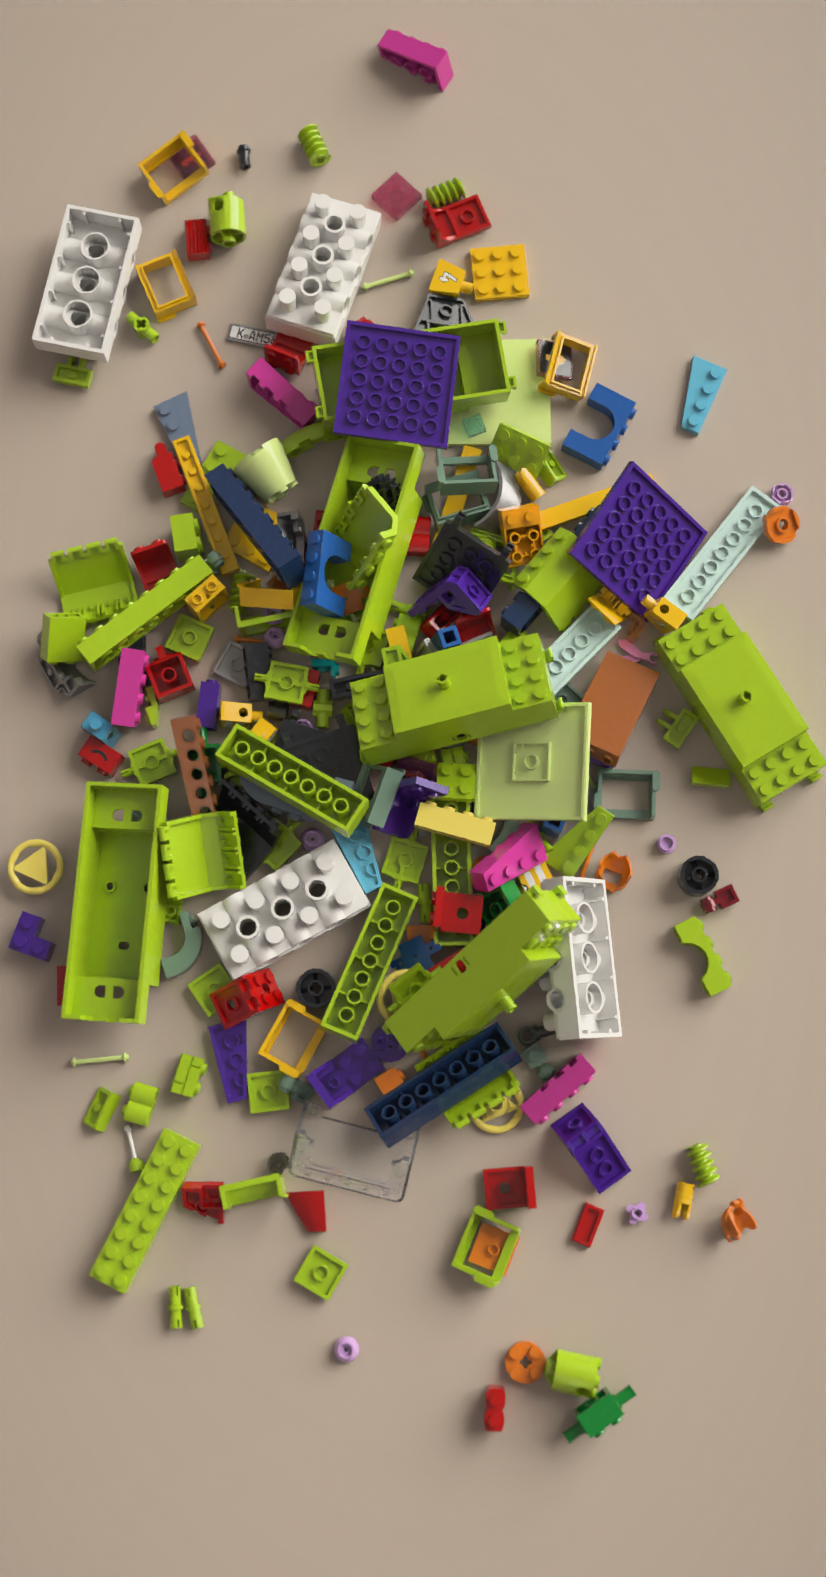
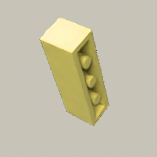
(454, 824)

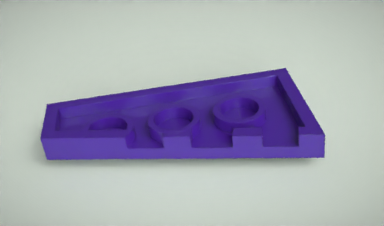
(231, 1057)

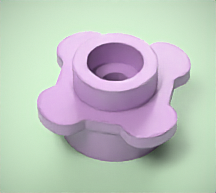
(640, 1207)

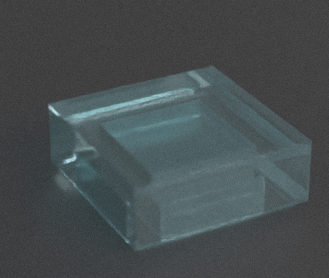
(474, 425)

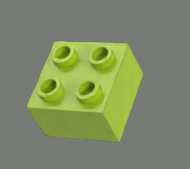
(186, 536)

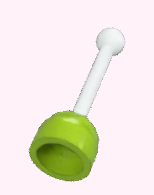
(135, 1164)

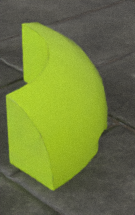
(305, 438)

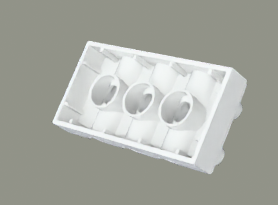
(95, 255)
(323, 270)
(306, 922)
(584, 979)

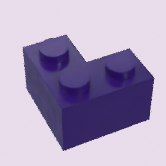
(27, 940)

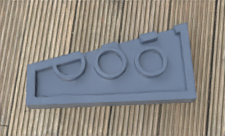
(177, 419)

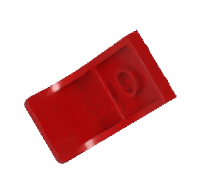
(455, 220)
(287, 353)
(153, 563)
(474, 626)

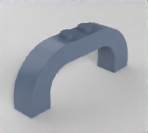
(276, 805)

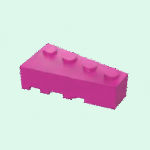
(417, 57)
(281, 394)
(129, 687)
(510, 859)
(556, 1089)

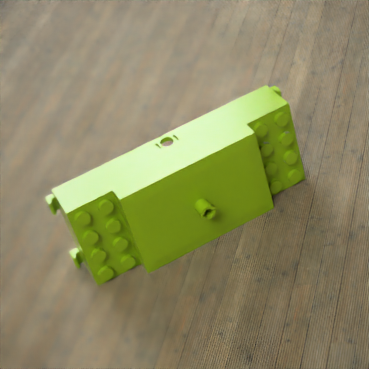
(479, 373)
(453, 692)
(740, 705)
(498, 970)

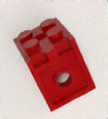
(446, 906)
(248, 996)
(521, 1187)

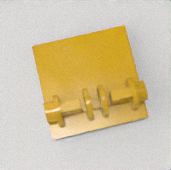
(612, 614)

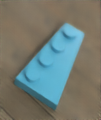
(702, 388)
(360, 857)

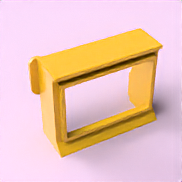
(162, 155)
(168, 310)
(552, 387)
(254, 596)
(290, 1006)

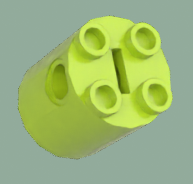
(226, 219)
(573, 1373)

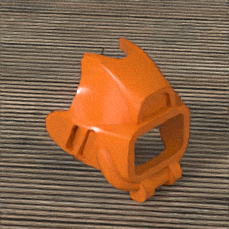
(616, 864)
(735, 1222)

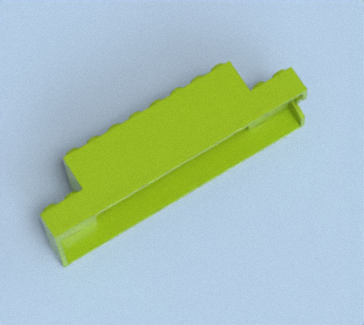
(353, 470)
(103, 918)

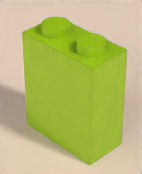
(61, 636)

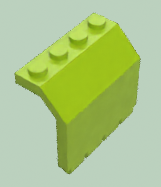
(370, 529)
(94, 579)
(558, 581)
(202, 854)
(476, 1103)

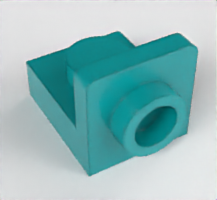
(324, 665)

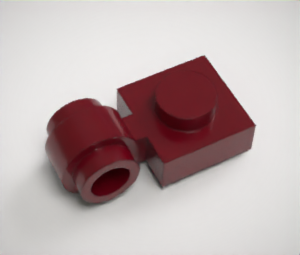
(723, 897)

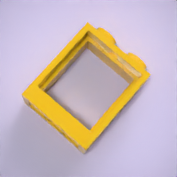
(204, 596)

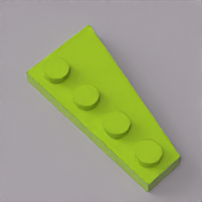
(219, 454)
(579, 841)

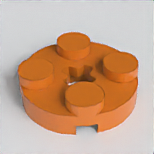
(771, 524)
(516, 1354)

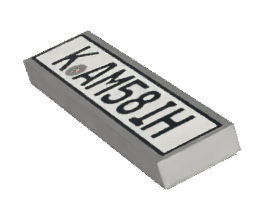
(250, 335)

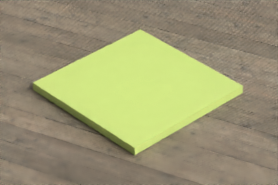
(525, 406)
(536, 769)

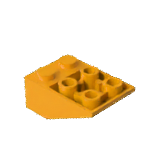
(523, 529)

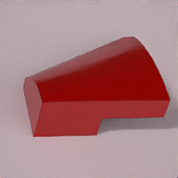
(204, 1199)
(310, 1209)

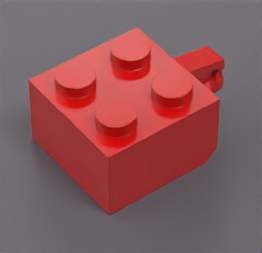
(169, 676)

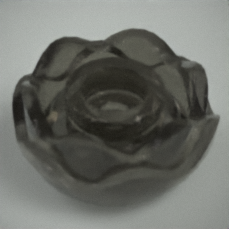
(278, 1162)

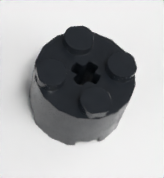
(705, 884)
(307, 981)

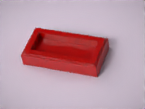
(587, 1225)

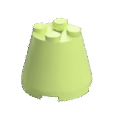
(267, 471)

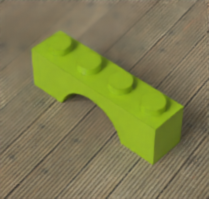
(714, 978)

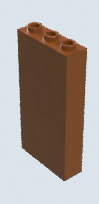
(617, 701)

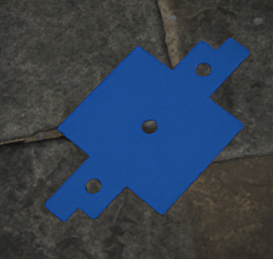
(412, 947)

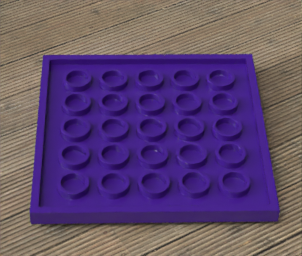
(396, 384)
(637, 540)

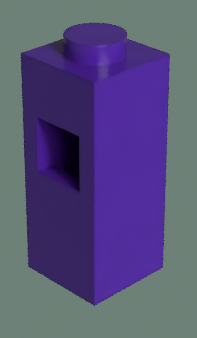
(209, 704)

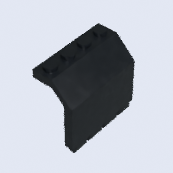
(256, 831)

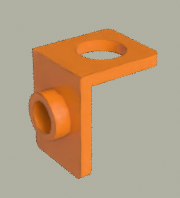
(425, 931)

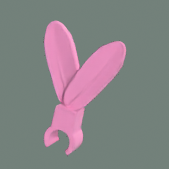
(635, 654)

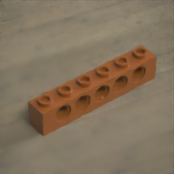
(193, 724)

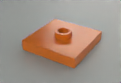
(489, 1246)

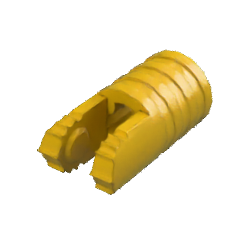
(528, 484)
(684, 1195)

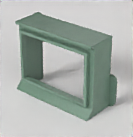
(472, 486)
(472, 514)
(652, 777)
(383, 795)

